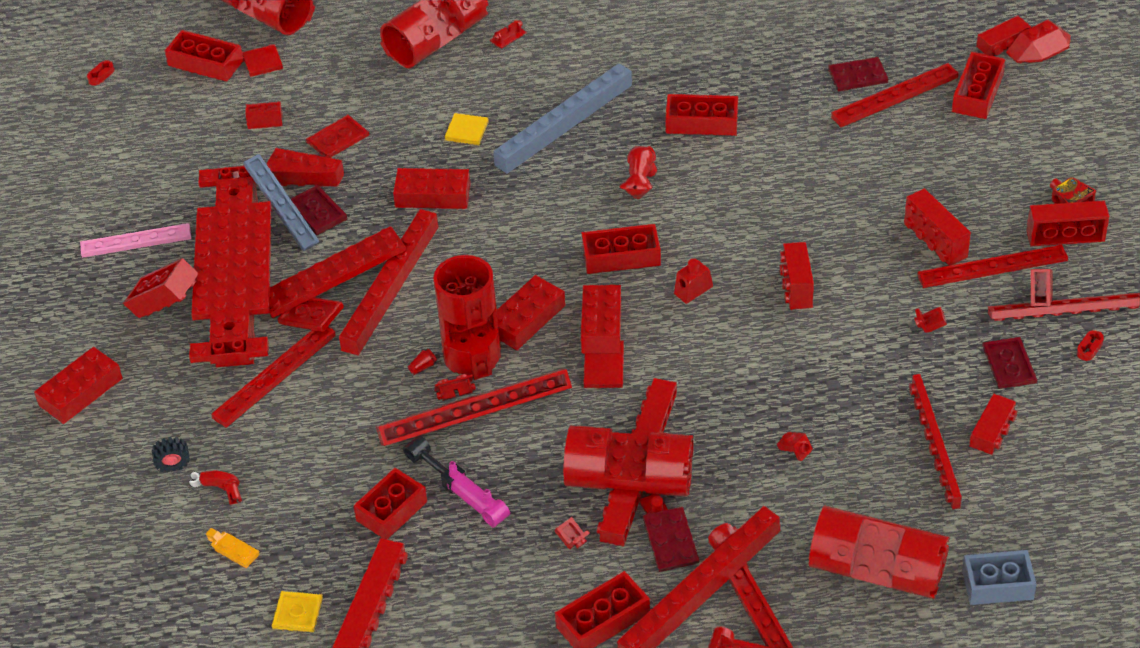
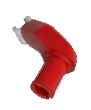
(220, 479)

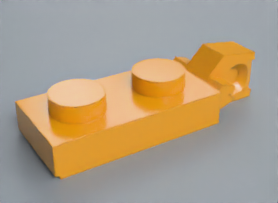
(232, 547)

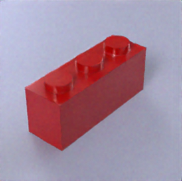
(1001, 37)
(993, 424)

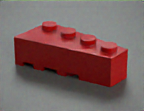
(305, 169)

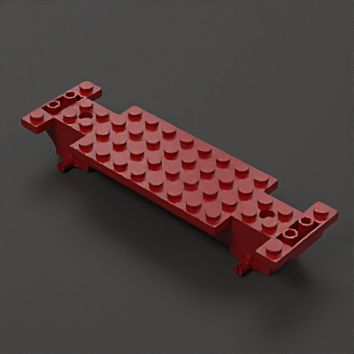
(232, 268)

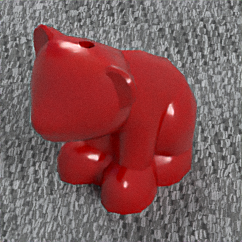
(641, 165)

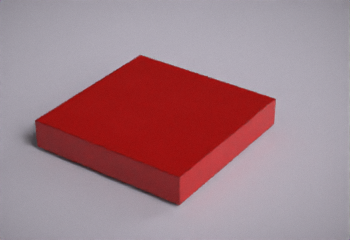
(262, 60)

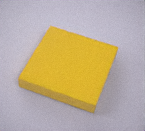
(466, 129)
(297, 611)

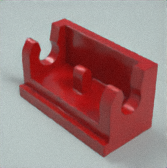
(264, 115)

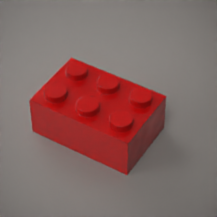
(797, 275)
(390, 503)

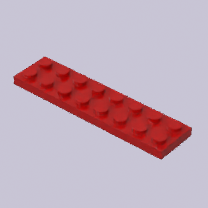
(334, 270)

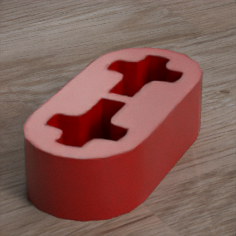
(100, 72)
(1086, 343)

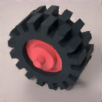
(170, 454)

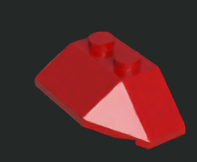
(1039, 43)

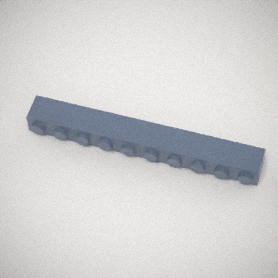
(562, 118)

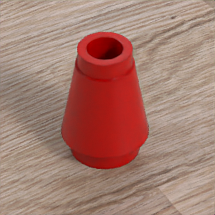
(423, 360)

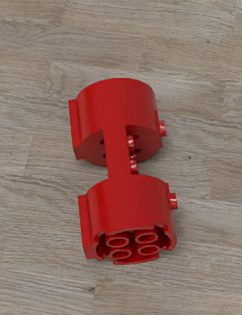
(281, 15)
(428, 27)
(467, 315)
(628, 461)
(879, 551)

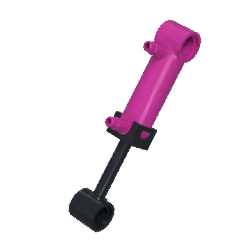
(457, 482)

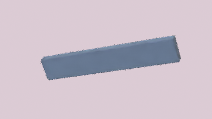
(281, 202)

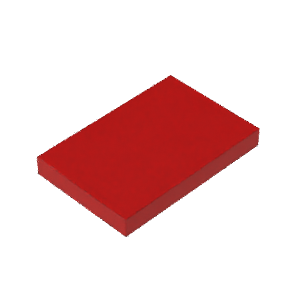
(337, 137)
(312, 315)
(604, 369)

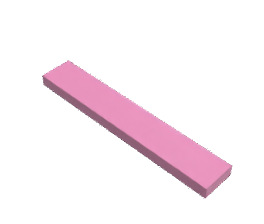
(135, 240)

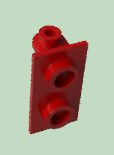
(507, 36)
(447, 387)

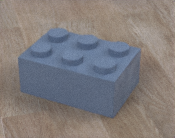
(999, 577)

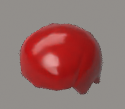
(721, 534)

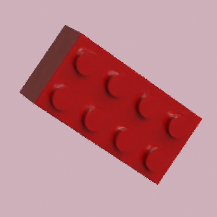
(204, 55)
(978, 85)
(701, 114)
(432, 188)
(1067, 223)
(937, 227)
(621, 248)
(161, 288)
(528, 311)
(601, 319)
(78, 385)
(602, 612)

